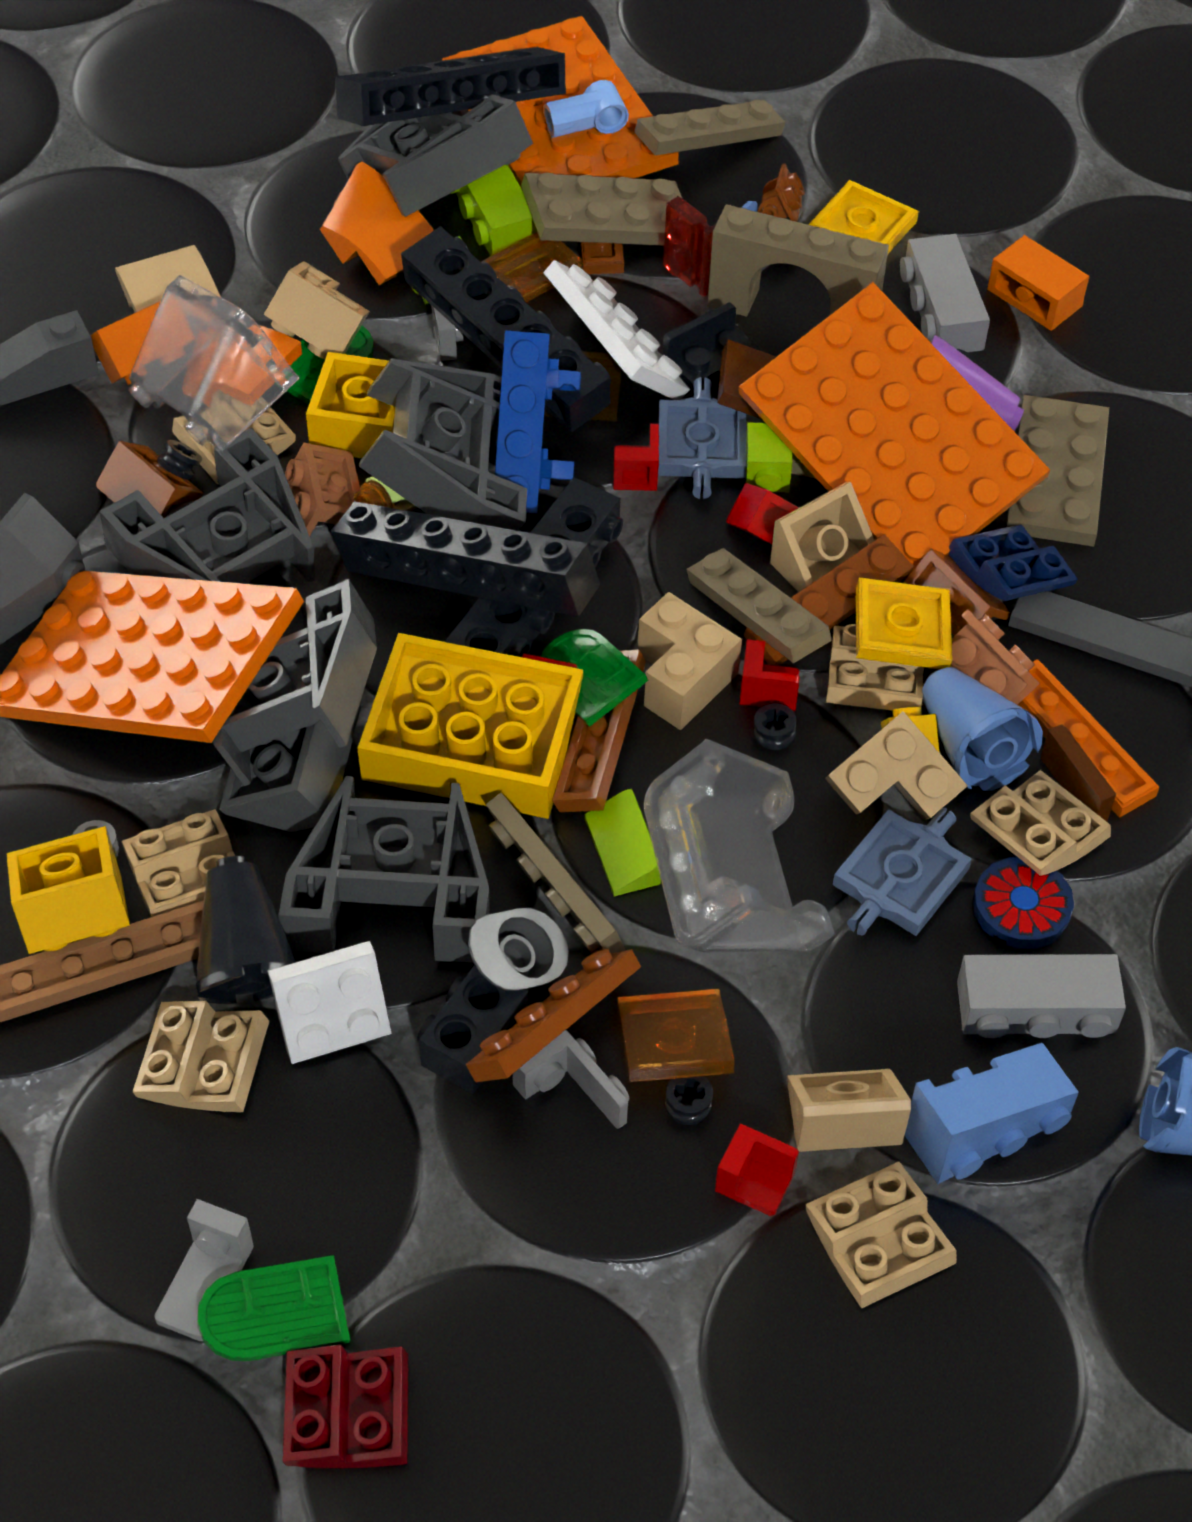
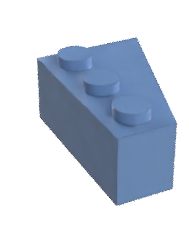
(988, 1112)

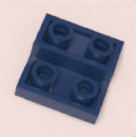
(1010, 563)

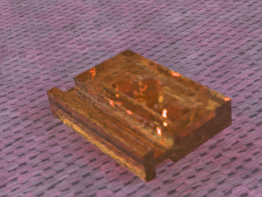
(526, 261)

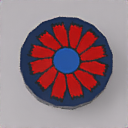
(1022, 905)

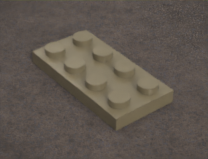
(598, 208)
(1072, 445)

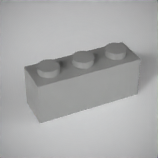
(945, 292)
(1040, 995)

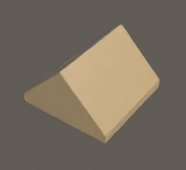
(819, 536)
(848, 1109)

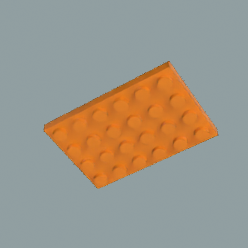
(587, 150)
(893, 417)
(146, 654)

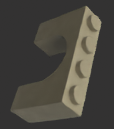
(750, 240)

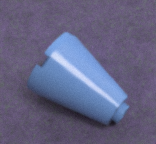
(980, 729)
(1168, 1108)

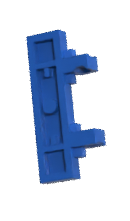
(525, 386)

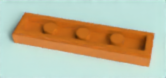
(1056, 706)

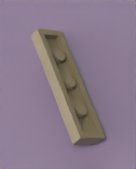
(709, 127)
(759, 605)
(539, 863)

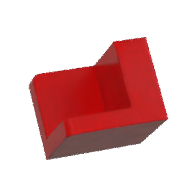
(637, 465)
(757, 512)
(767, 683)
(756, 1170)

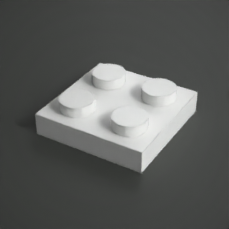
(330, 1002)

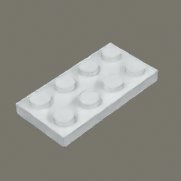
(616, 330)

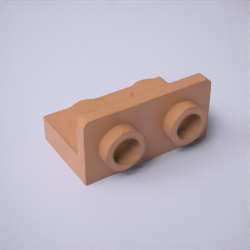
(322, 483)
(989, 662)

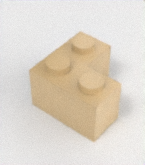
(315, 311)
(689, 659)
(902, 758)

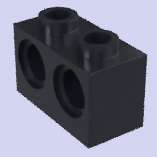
(466, 1024)

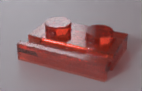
(688, 244)

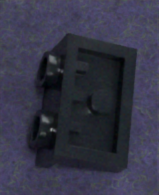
(699, 344)

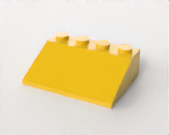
(470, 721)

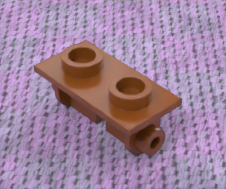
(783, 195)

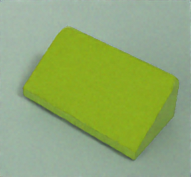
(623, 844)

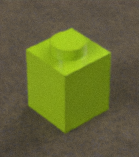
(767, 459)

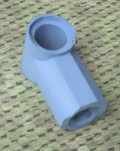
(596, 108)

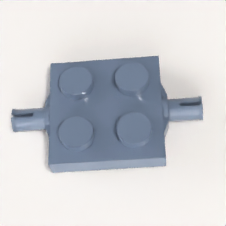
(701, 439)
(902, 872)

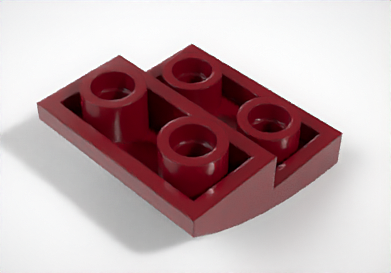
(346, 1408)

